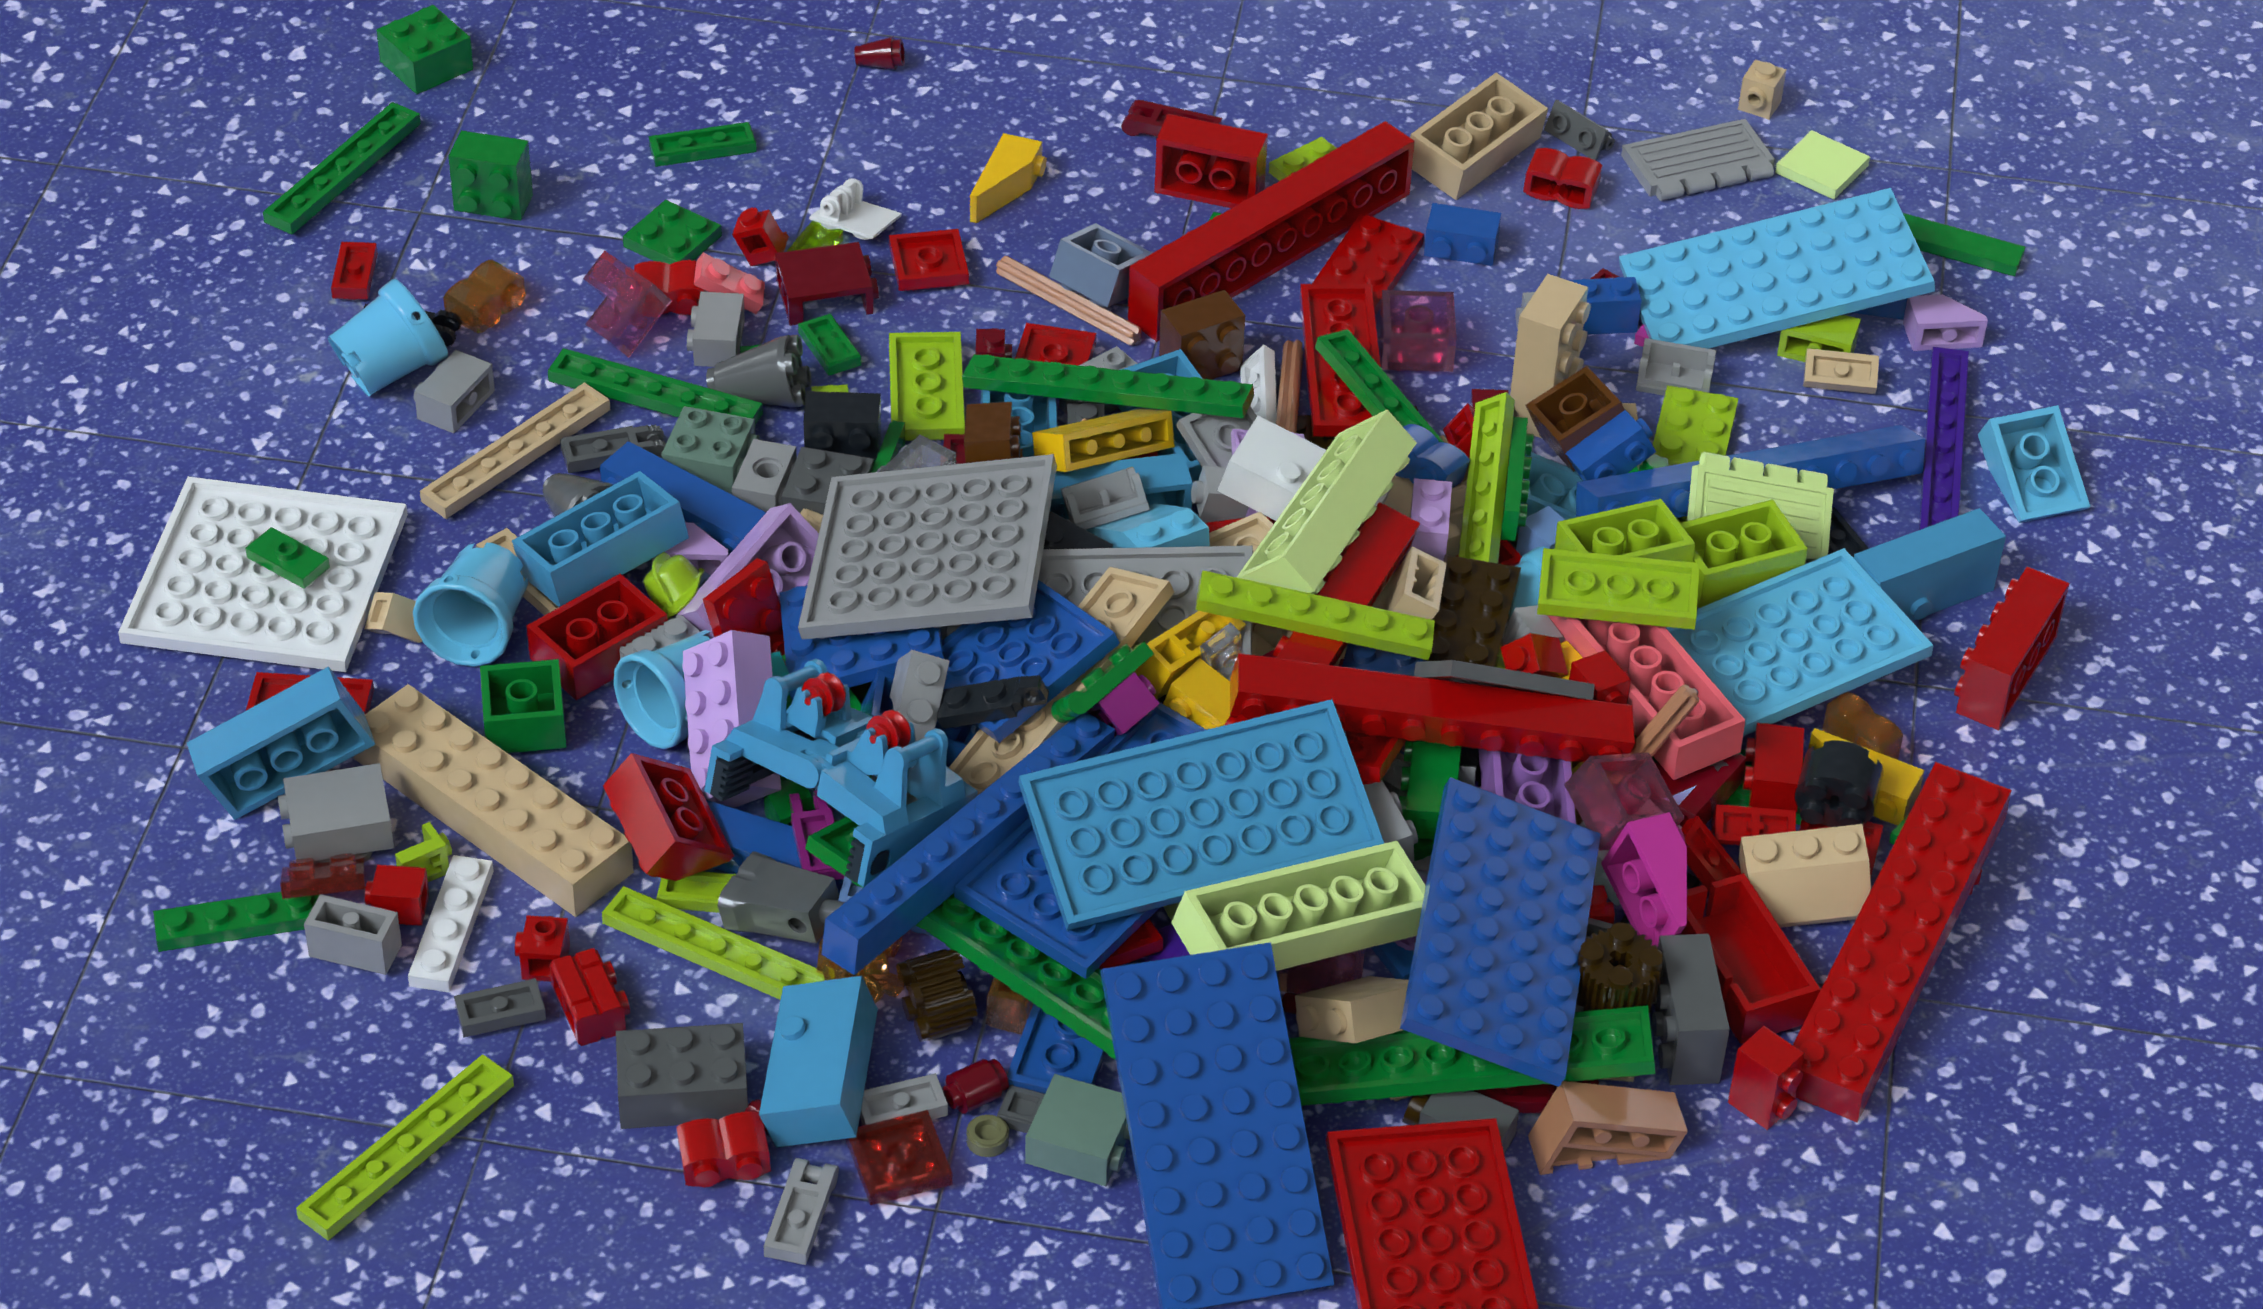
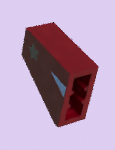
(1703, 789)

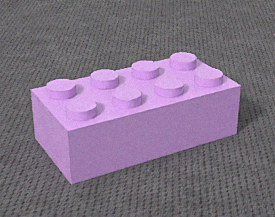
(723, 692)

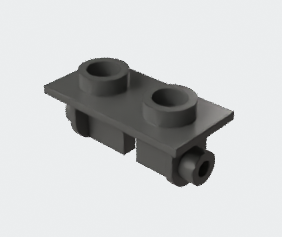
(1578, 130)

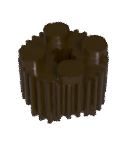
(1618, 969)
(936, 994)

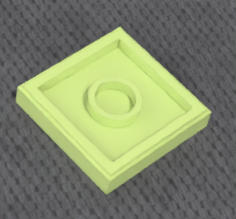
(1822, 164)

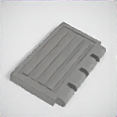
(1699, 160)

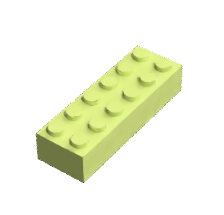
(1331, 505)
(1308, 907)

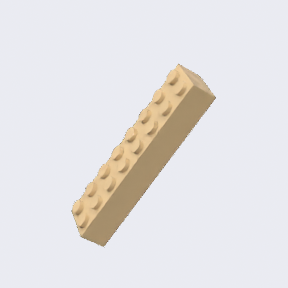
(496, 801)

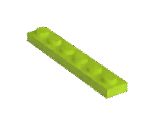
(1487, 478)
(1315, 615)
(706, 943)
(404, 1147)

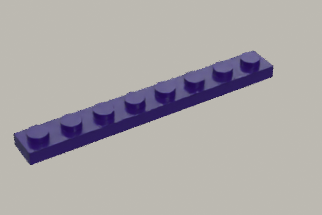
(1944, 436)

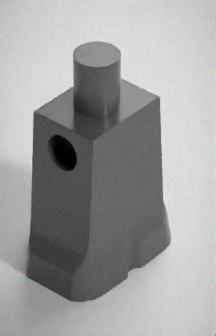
(778, 900)

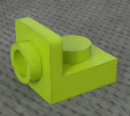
(429, 854)

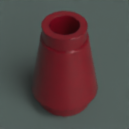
(883, 53)

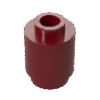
(975, 1085)

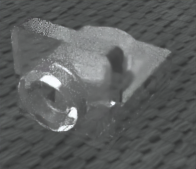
(1222, 650)

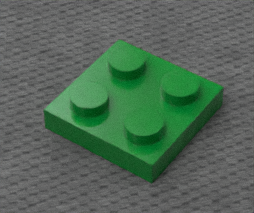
(672, 234)

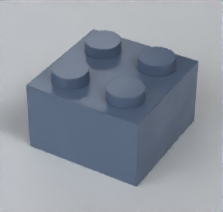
(1096, 264)

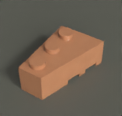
(1604, 1124)

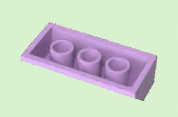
(780, 539)

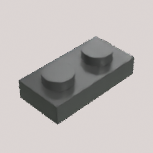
(499, 1007)

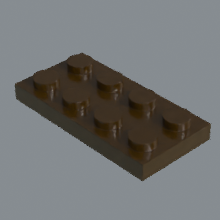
(1474, 610)

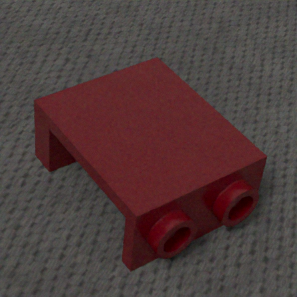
(823, 275)

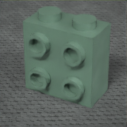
(710, 445)
(1078, 1131)

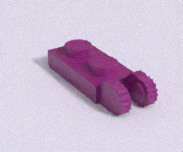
(807, 823)

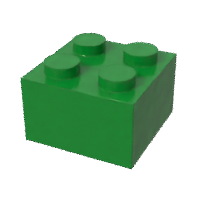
(425, 49)
(490, 175)
(523, 705)

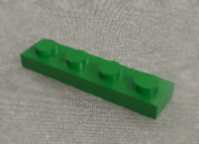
(1517, 488)
(230, 920)

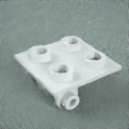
(848, 212)

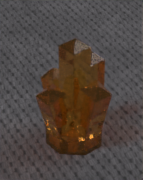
(875, 975)

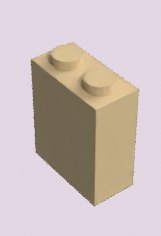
(1414, 586)
(1352, 1010)

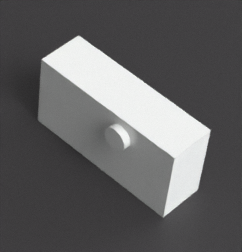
(1270, 468)

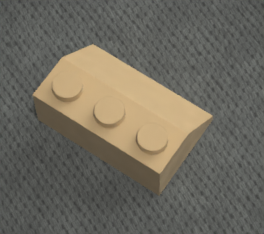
(1809, 873)

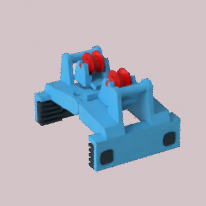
(834, 749)

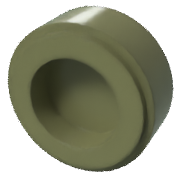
(987, 1135)

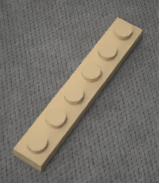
(514, 450)

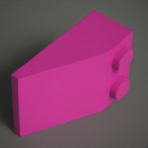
(1650, 875)

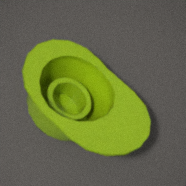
(672, 582)

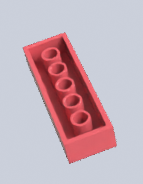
(1656, 672)

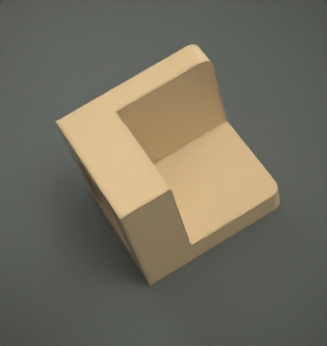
(392, 615)

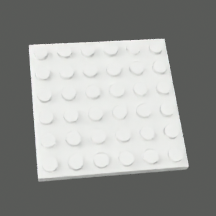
(217, 602)

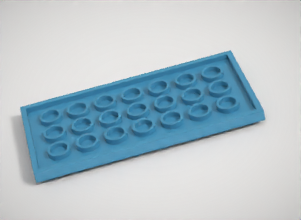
(1197, 812)

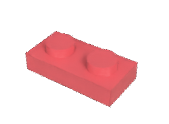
(718, 276)

